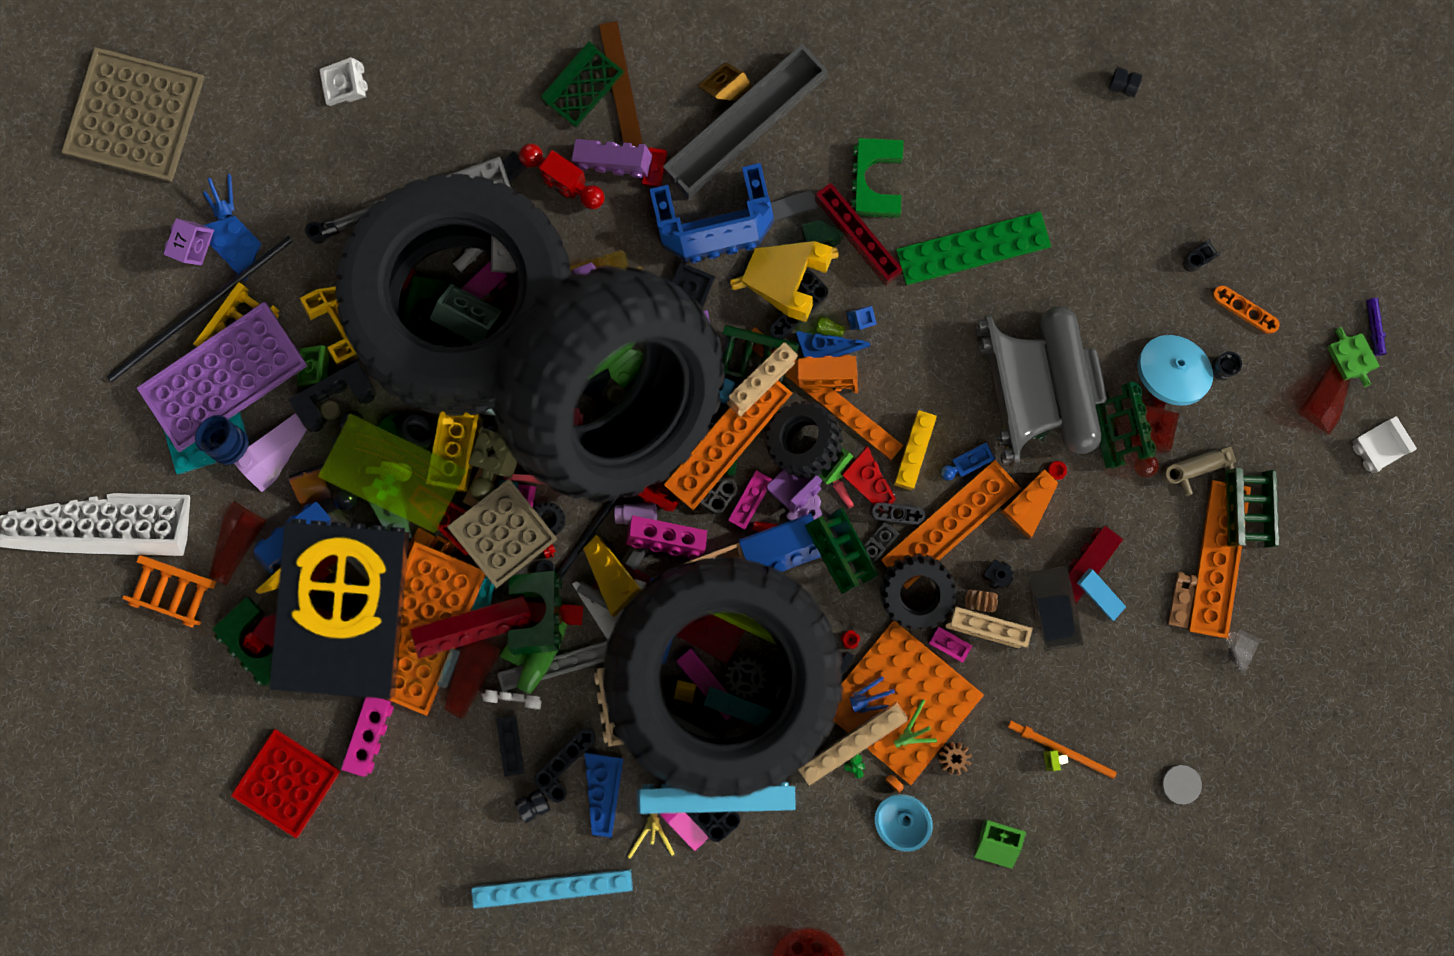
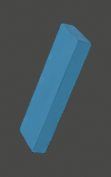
(1101, 594)

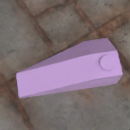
(270, 453)

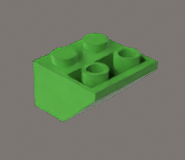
(999, 844)

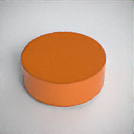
(894, 783)

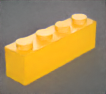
(915, 450)

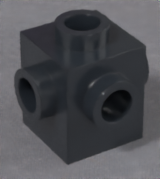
(991, 574)

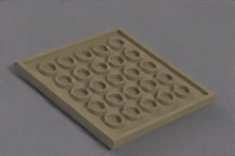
(133, 114)

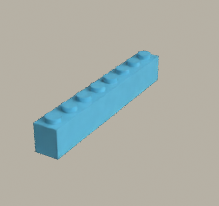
(679, 801)
(552, 888)

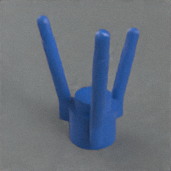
(222, 209)
(860, 701)

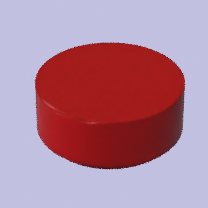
(1057, 470)

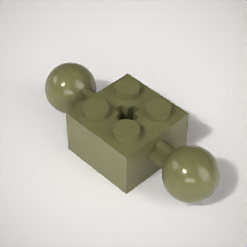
(492, 456)

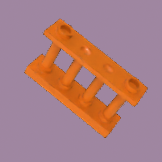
(166, 573)

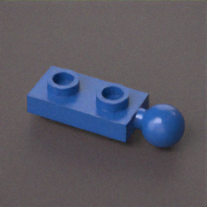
(968, 462)

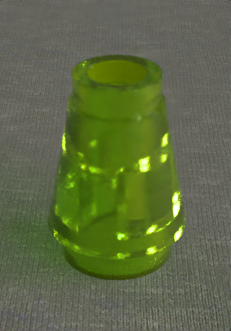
(828, 327)

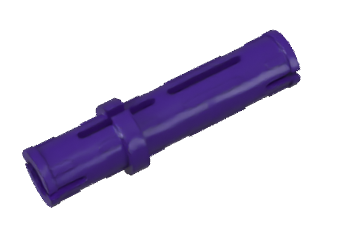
(1377, 334)

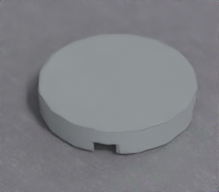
(1181, 784)

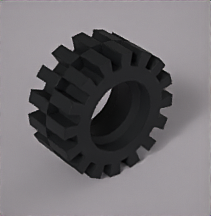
(556, 511)

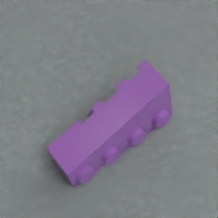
(612, 157)

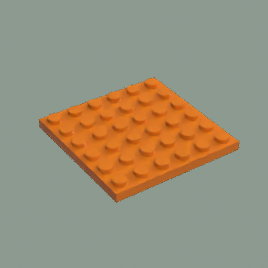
(913, 675)

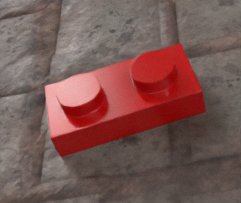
(656, 171)

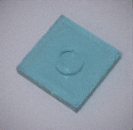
(449, 669)

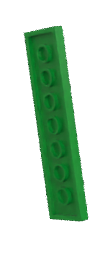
(973, 248)

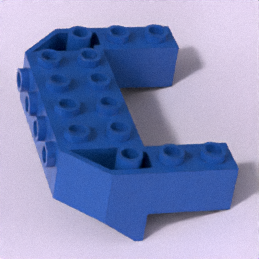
(719, 233)

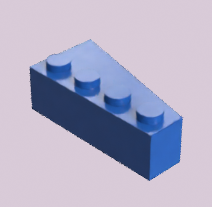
(269, 551)

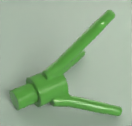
(909, 737)

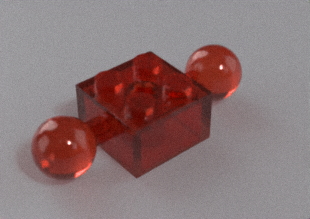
(1163, 438)

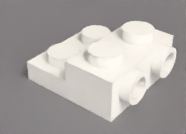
(343, 81)

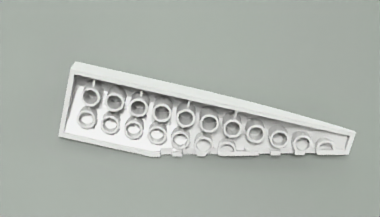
(106, 526)

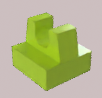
(1053, 760)

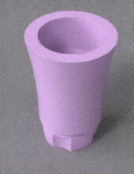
(624, 512)

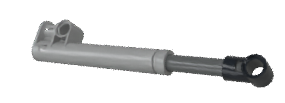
(490, 169)

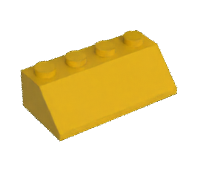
(456, 440)

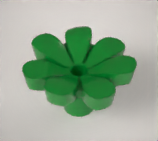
(855, 766)

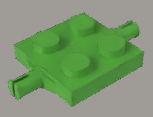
(1353, 357)

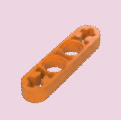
(1247, 306)

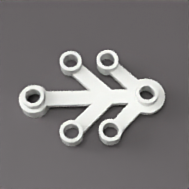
(530, 702)

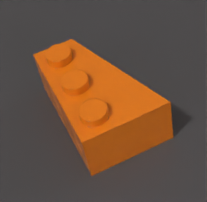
(828, 372)
(1030, 504)

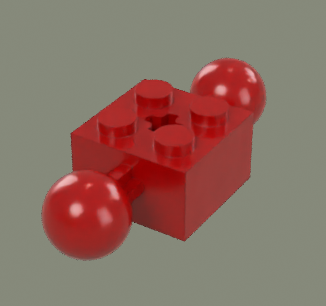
(562, 175)

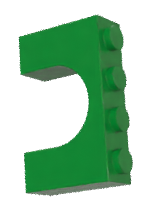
(867, 201)

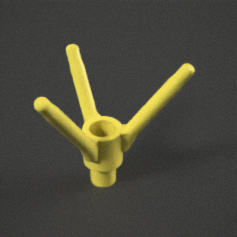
(652, 825)

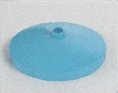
(1175, 370)

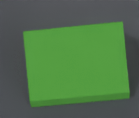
(317, 369)

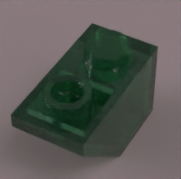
(822, 233)

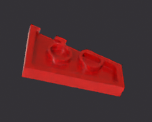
(867, 479)

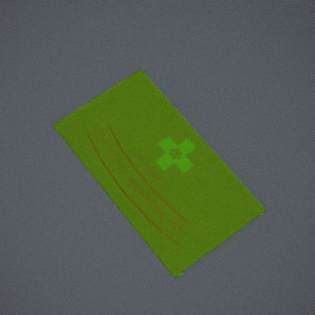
(392, 473)

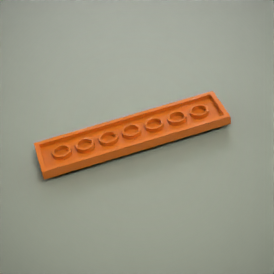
(723, 447)
(957, 517)
(1216, 569)

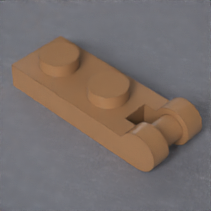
(1182, 600)

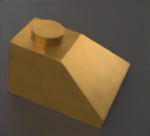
(726, 83)

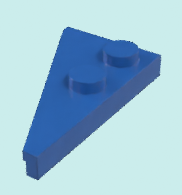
(818, 345)

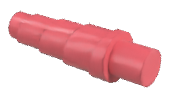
(841, 490)

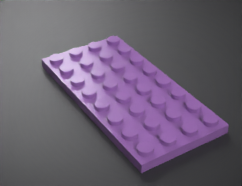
(222, 375)

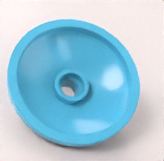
(896, 830)

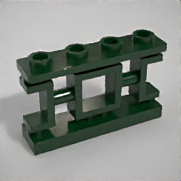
(1138, 423)

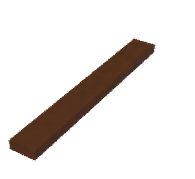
(622, 88)

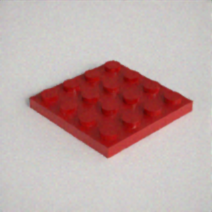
(286, 783)

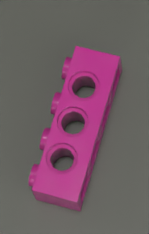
(674, 533)
(352, 761)

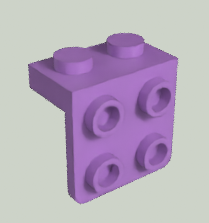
(794, 491)

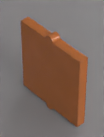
(310, 488)

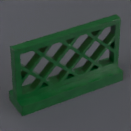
(572, 72)

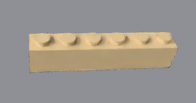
(853, 743)

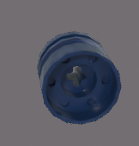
(221, 440)

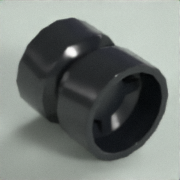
(1127, 82)
(1226, 365)
(531, 806)

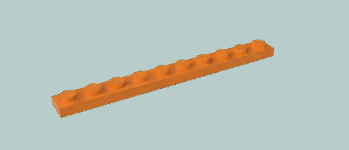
(844, 411)

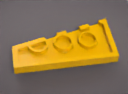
(612, 578)

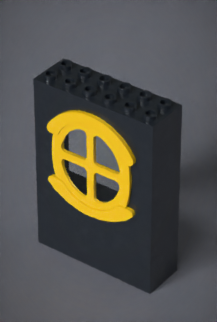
(336, 654)

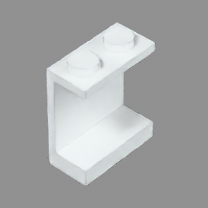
(1383, 445)

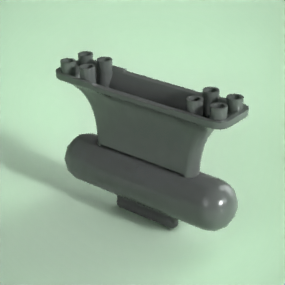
(1044, 384)

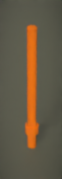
(1028, 732)

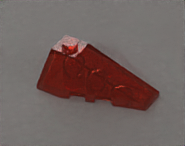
(1326, 400)
(236, 536)

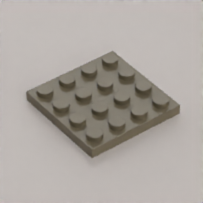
(502, 533)

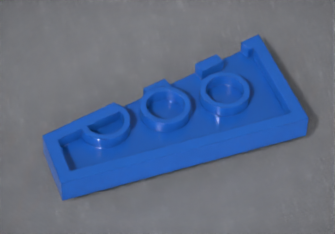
(603, 791)

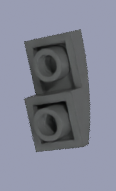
(880, 541)

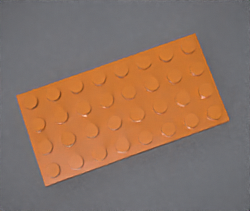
(434, 590)

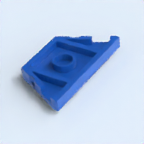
(234, 243)

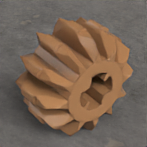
(981, 600)
(956, 751)

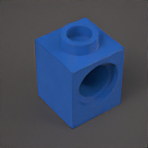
(861, 318)

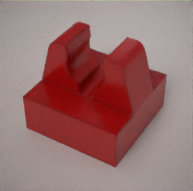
(254, 644)

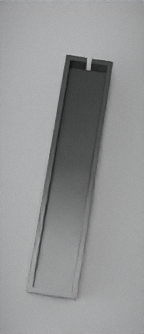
(745, 121)

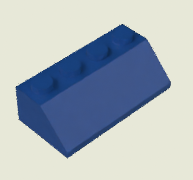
(782, 545)

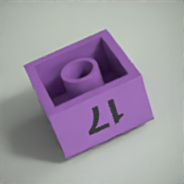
(188, 242)

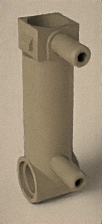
(1197, 466)

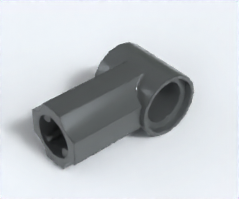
(634, 556)

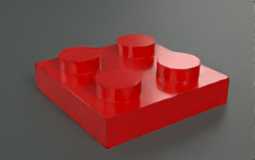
(661, 496)

